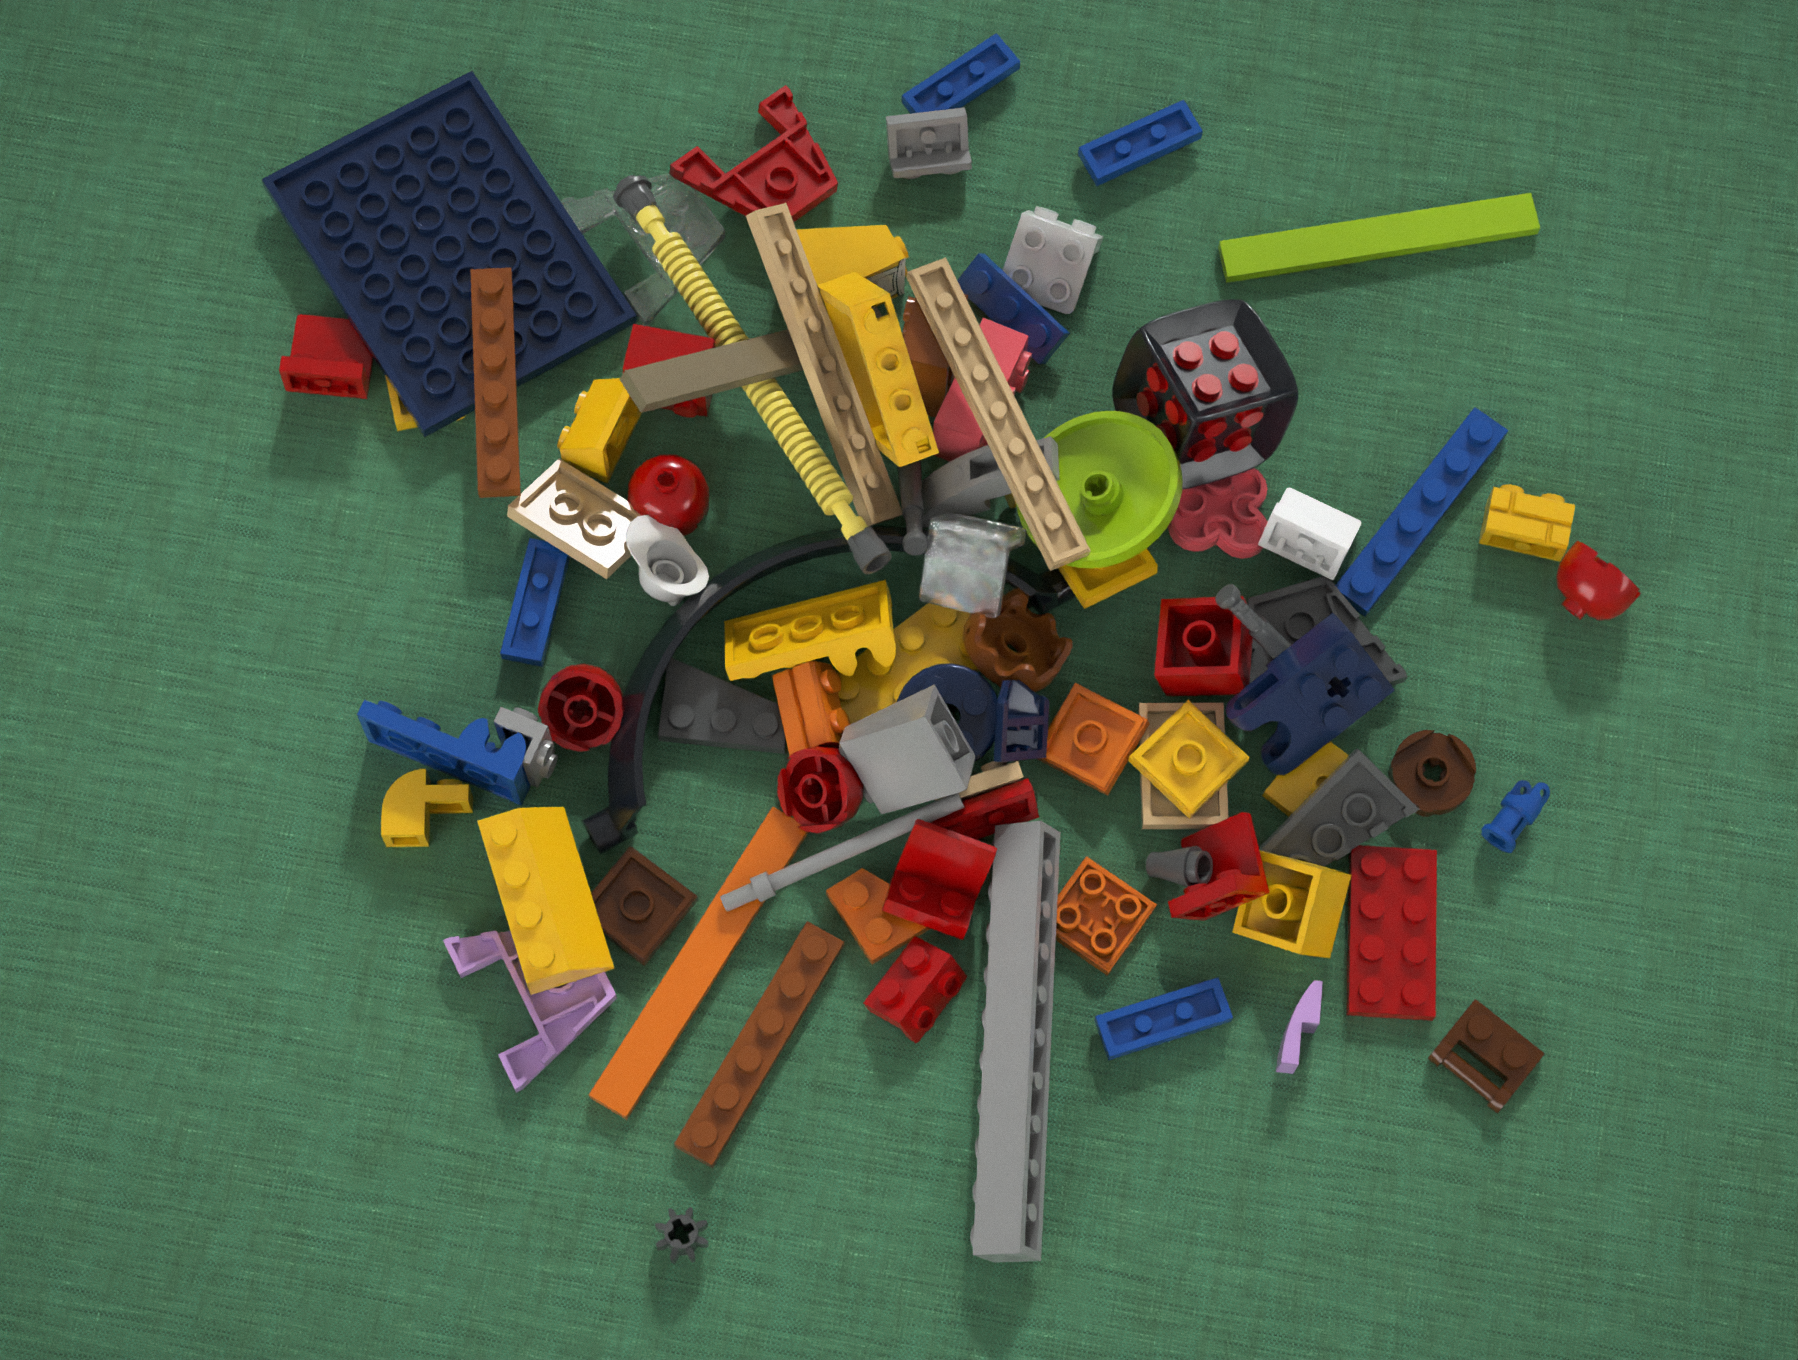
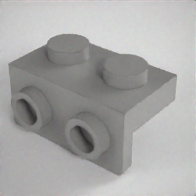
(928, 143)
(540, 756)

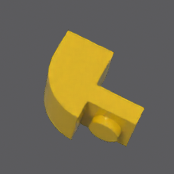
(412, 800)

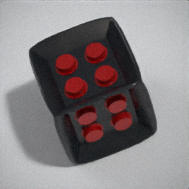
(1210, 387)

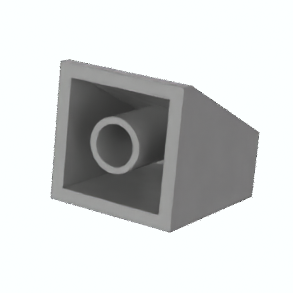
(909, 752)

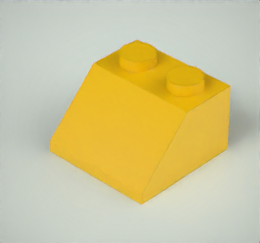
(600, 429)
(1299, 910)

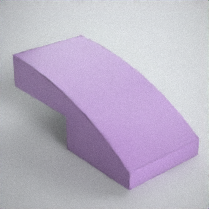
(1303, 1019)

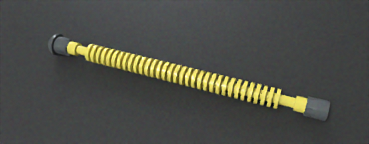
(767, 396)

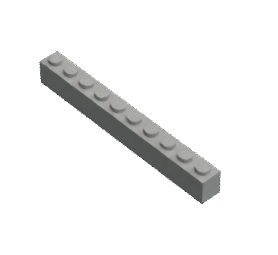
(1016, 1044)

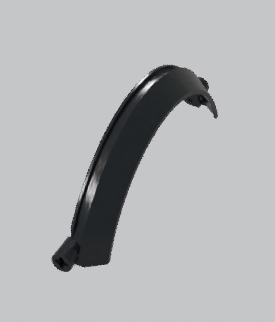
(625, 768)

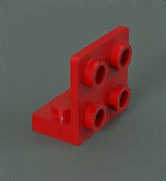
(327, 359)
(1236, 873)
(938, 878)

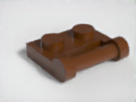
(1493, 1045)

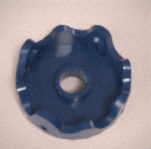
(966, 692)

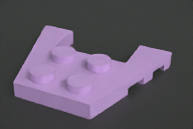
(556, 1012)

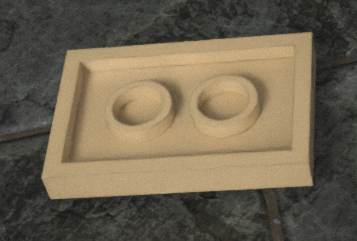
(576, 517)
(1156, 808)

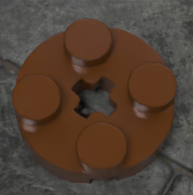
(1438, 750)

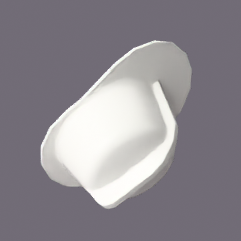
(665, 561)

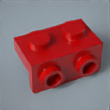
(916, 988)

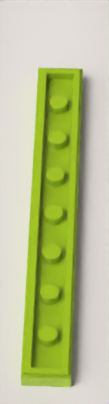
(1378, 237)

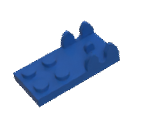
(465, 758)

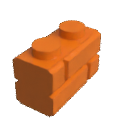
(810, 706)

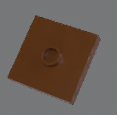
(640, 905)

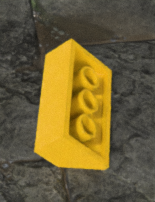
(545, 896)

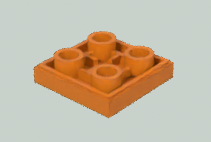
(1099, 915)

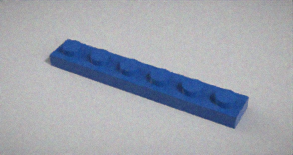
(1420, 511)

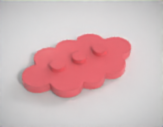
(1222, 515)

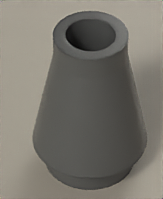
(1181, 866)

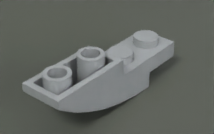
(971, 481)

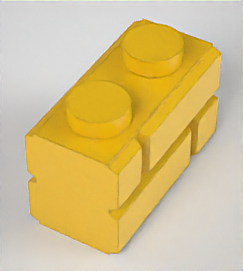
(1527, 522)

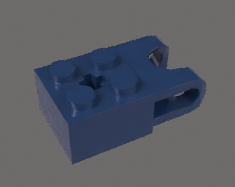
(1312, 692)

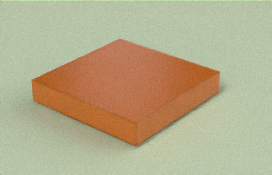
(1092, 738)

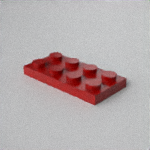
(1392, 933)

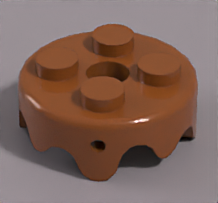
(1032, 635)

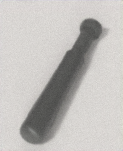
(910, 486)
(1258, 627)

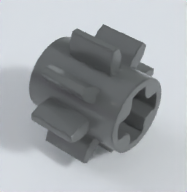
(687, 1224)

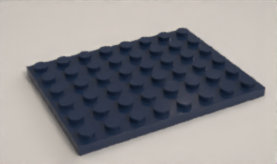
(404, 218)

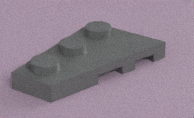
(717, 713)

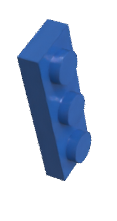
(963, 78)
(1140, 142)
(1012, 307)
(535, 603)
(1163, 1018)

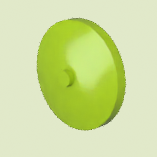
(1117, 483)

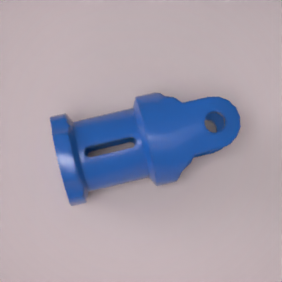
(1515, 814)

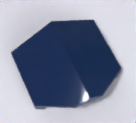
(1020, 723)

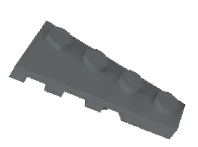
(1341, 814)

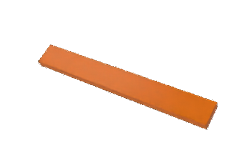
(694, 970)

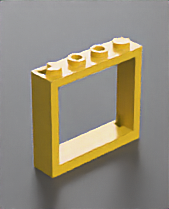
(879, 368)

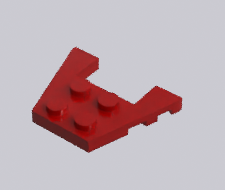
(781, 172)

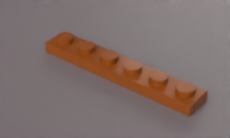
(495, 383)
(759, 1044)

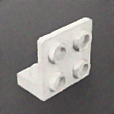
(1309, 533)

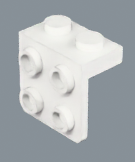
(1051, 258)

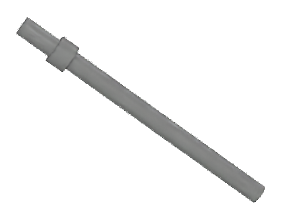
(765, 886)

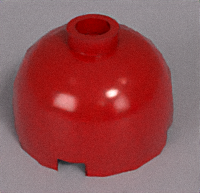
(670, 492)
(1593, 585)
(581, 707)
(819, 789)

